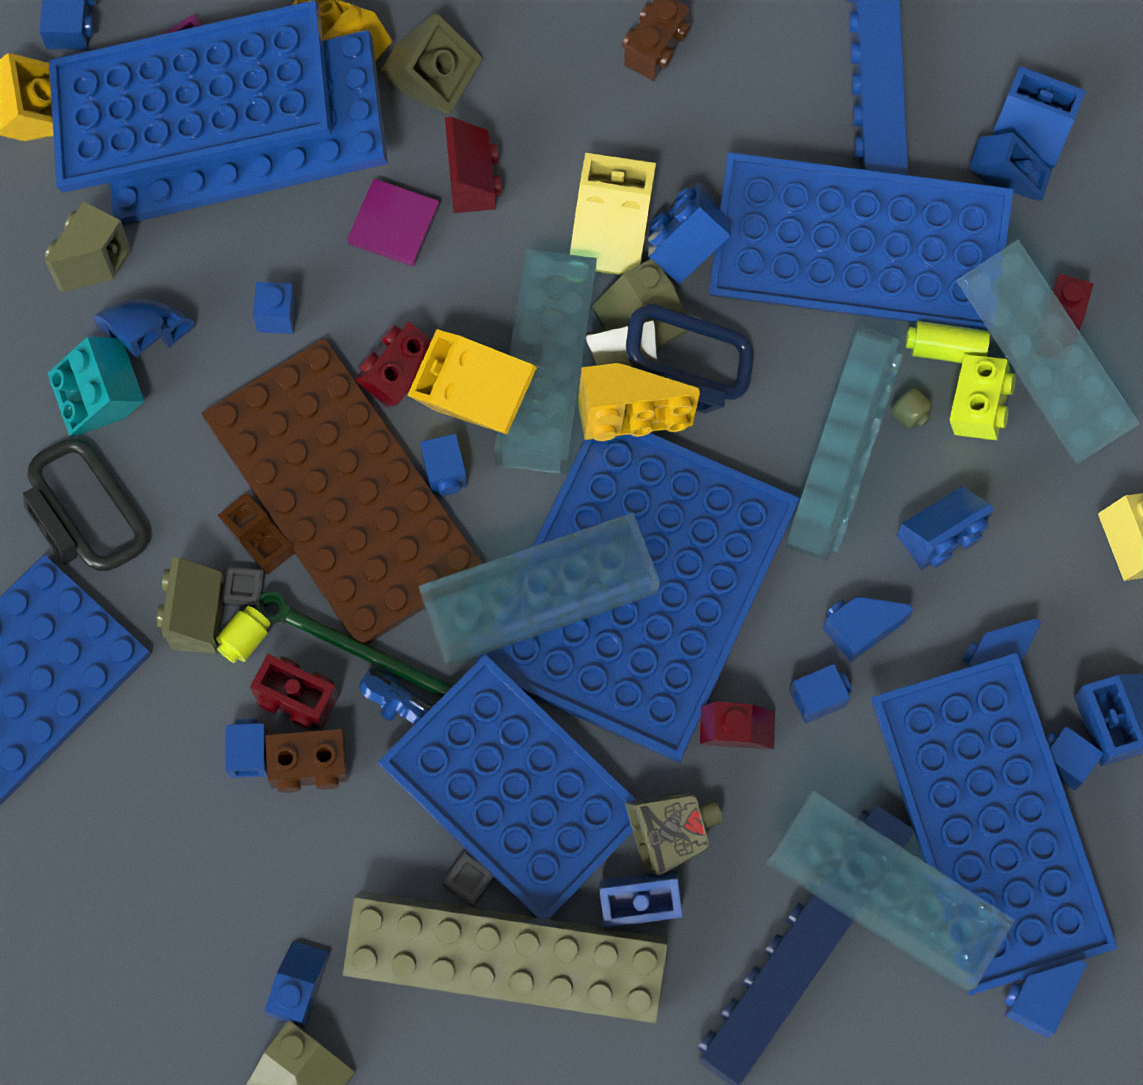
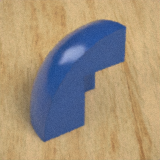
(142, 323)

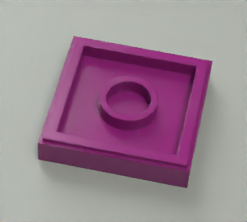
(393, 222)

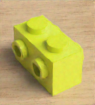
(982, 397)

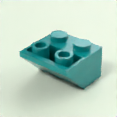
(95, 385)

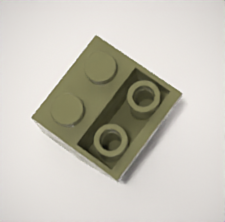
(88, 249)
(191, 606)

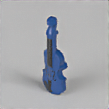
(393, 696)

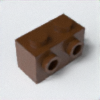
(656, 37)
(306, 754)

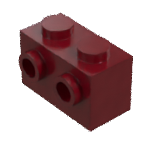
(395, 365)
(287, 688)

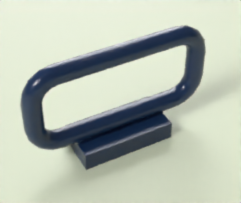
(712, 393)

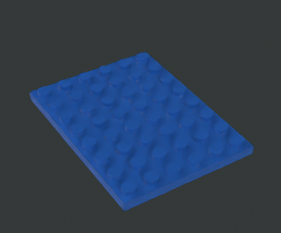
(658, 658)

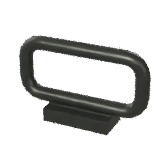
(57, 524)

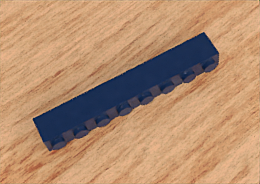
(785, 976)

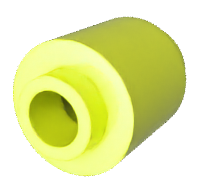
(242, 634)

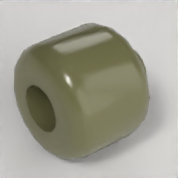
(912, 409)

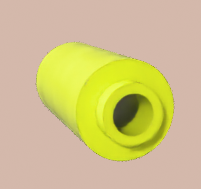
(946, 341)

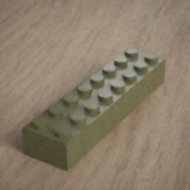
(505, 956)

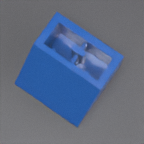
(1040, 113)
(687, 233)
(945, 527)
(1114, 716)

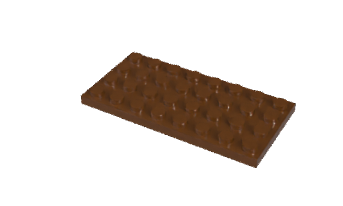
(340, 490)

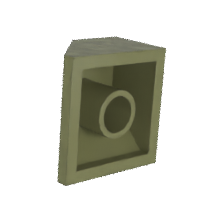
(432, 64)
(636, 288)
(299, 1060)

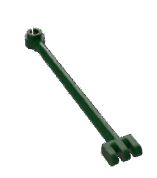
(349, 644)

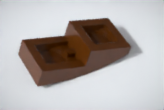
(256, 533)

